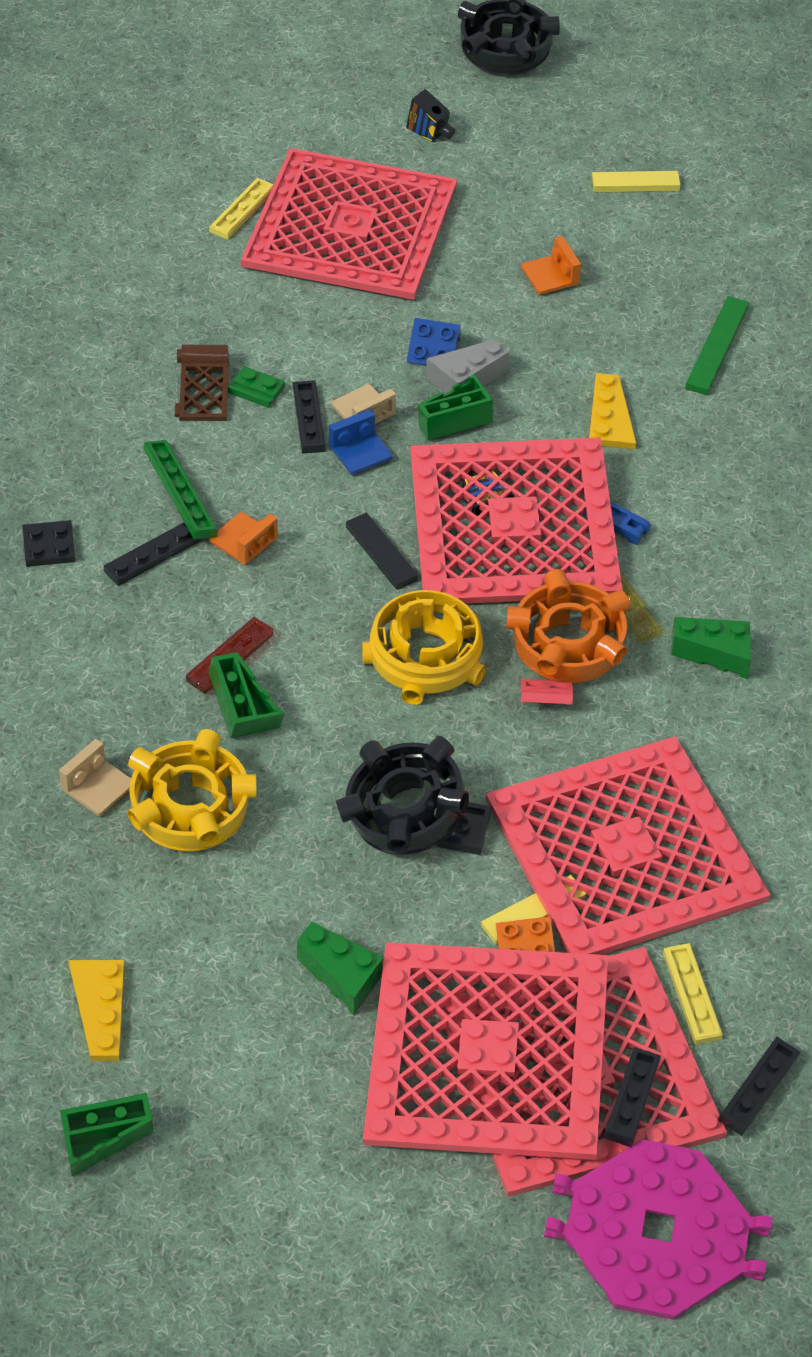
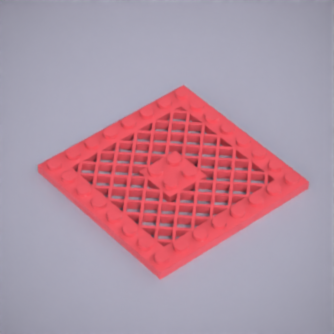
(350, 223)
(513, 518)
(626, 848)
(488, 1050)
(701, 1117)

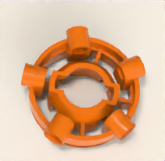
(586, 656)

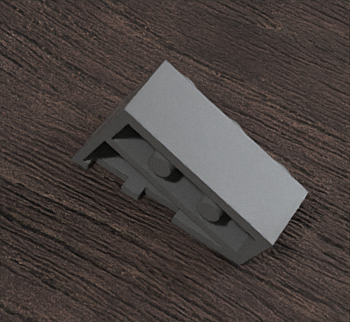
(485, 360)

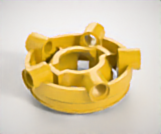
(434, 670)
(168, 821)

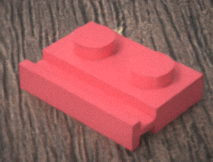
(546, 691)

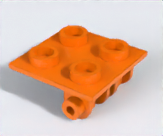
(526, 934)

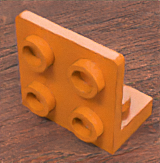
(554, 271)
(245, 537)

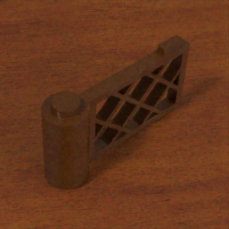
(203, 360)

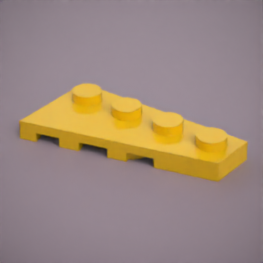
(610, 413)
(100, 1002)

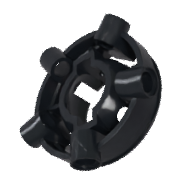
(483, 35)
(399, 770)

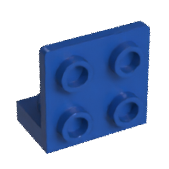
(431, 339)
(357, 443)

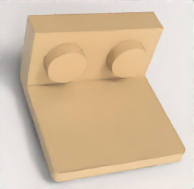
(366, 398)
(93, 780)

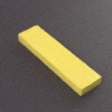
(635, 181)
(241, 209)
(525, 909)
(692, 994)

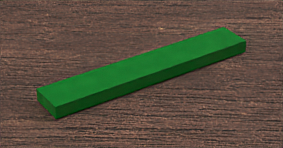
(717, 345)
(180, 489)

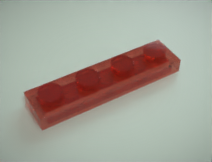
(243, 641)

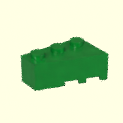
(456, 410)
(713, 642)
(241, 698)
(340, 964)
(104, 1129)

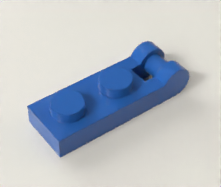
(623, 519)

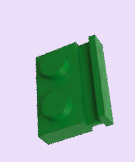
(256, 386)

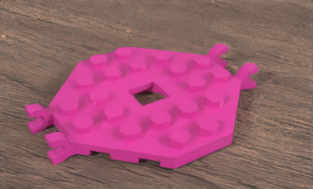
(647, 1272)

